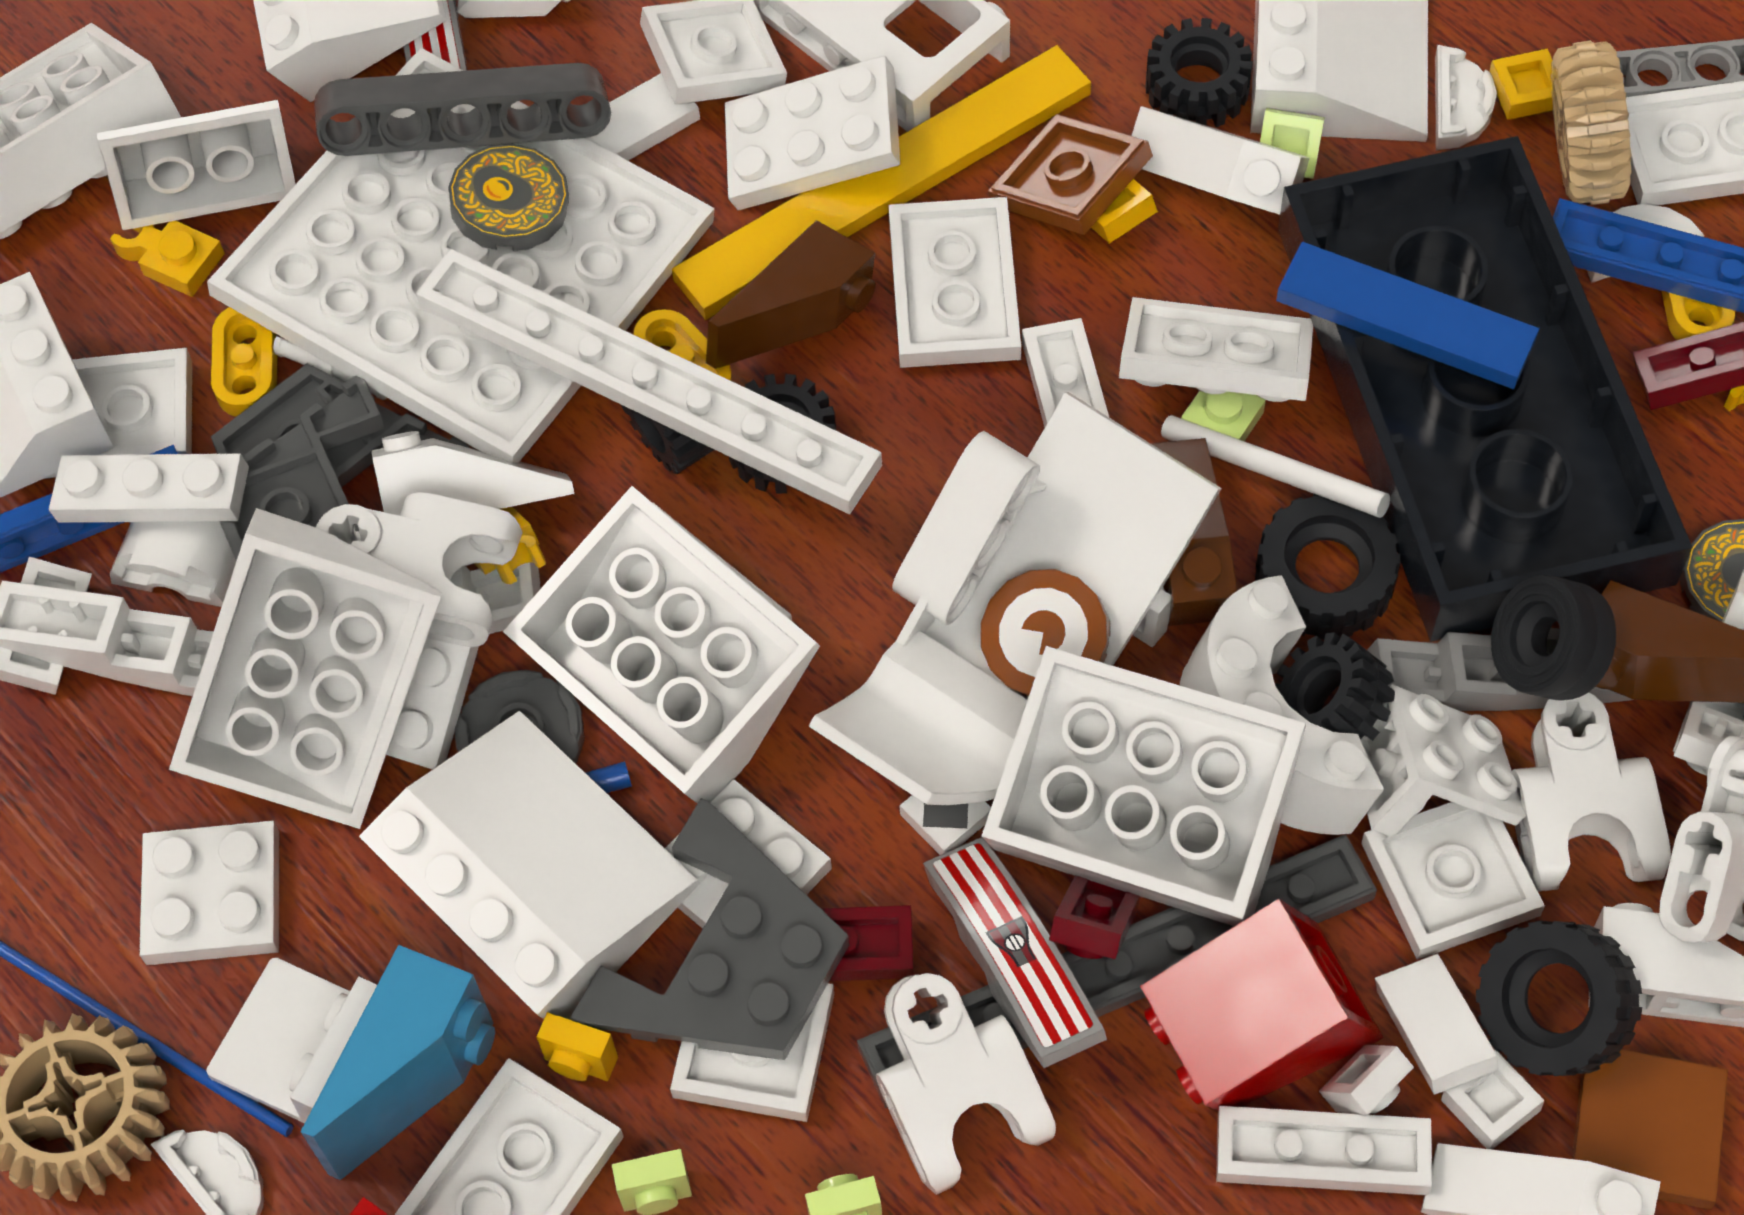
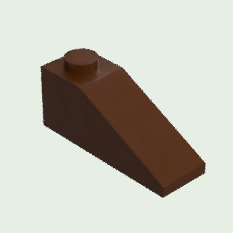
(794, 297)
(1206, 569)
(1671, 651)

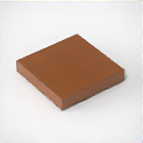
(1071, 173)
(1655, 1122)

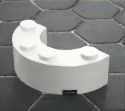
(1236, 662)

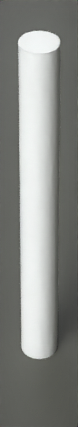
(1280, 467)

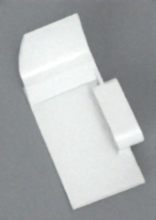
(1081, 504)

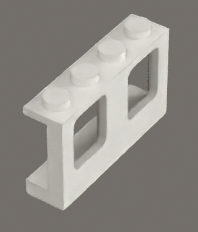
(855, 31)

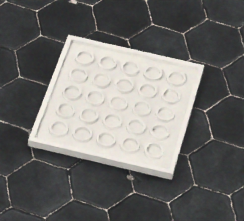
(365, 231)

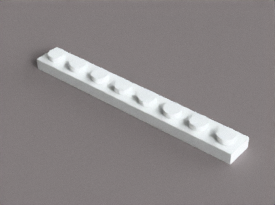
(651, 381)

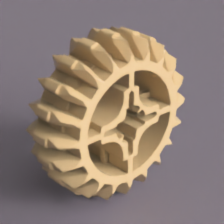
(1591, 122)
(129, 1095)

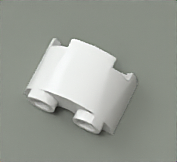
(177, 556)

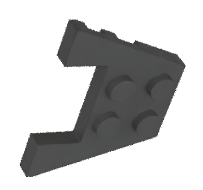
(280, 412)
(294, 471)
(749, 970)

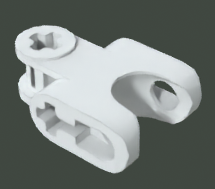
(430, 544)
(1587, 792)
(1710, 855)
(949, 1071)

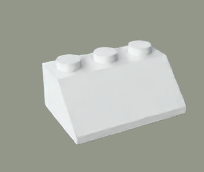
(197, 164)
(41, 392)

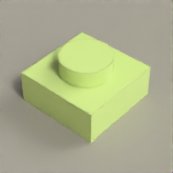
(1294, 133)
(1226, 413)
(652, 1182)
(845, 1196)

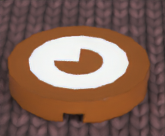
(1040, 612)

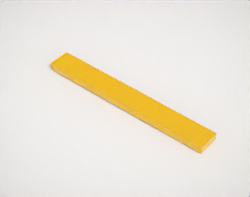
(926, 159)

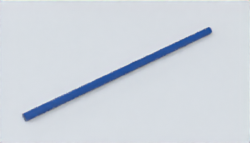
(159, 1048)

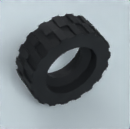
(1361, 533)
(1612, 998)

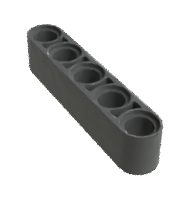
(438, 127)

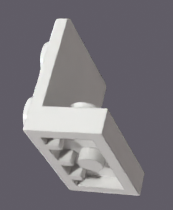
(1438, 753)
(288, 1038)

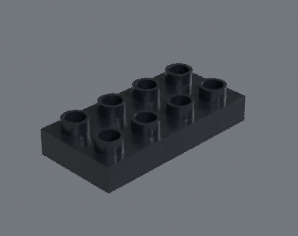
(1478, 472)

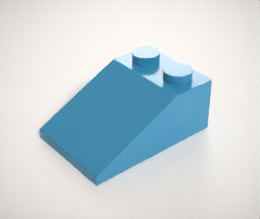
(401, 1059)

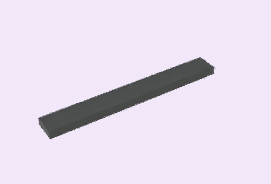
(1313, 882)

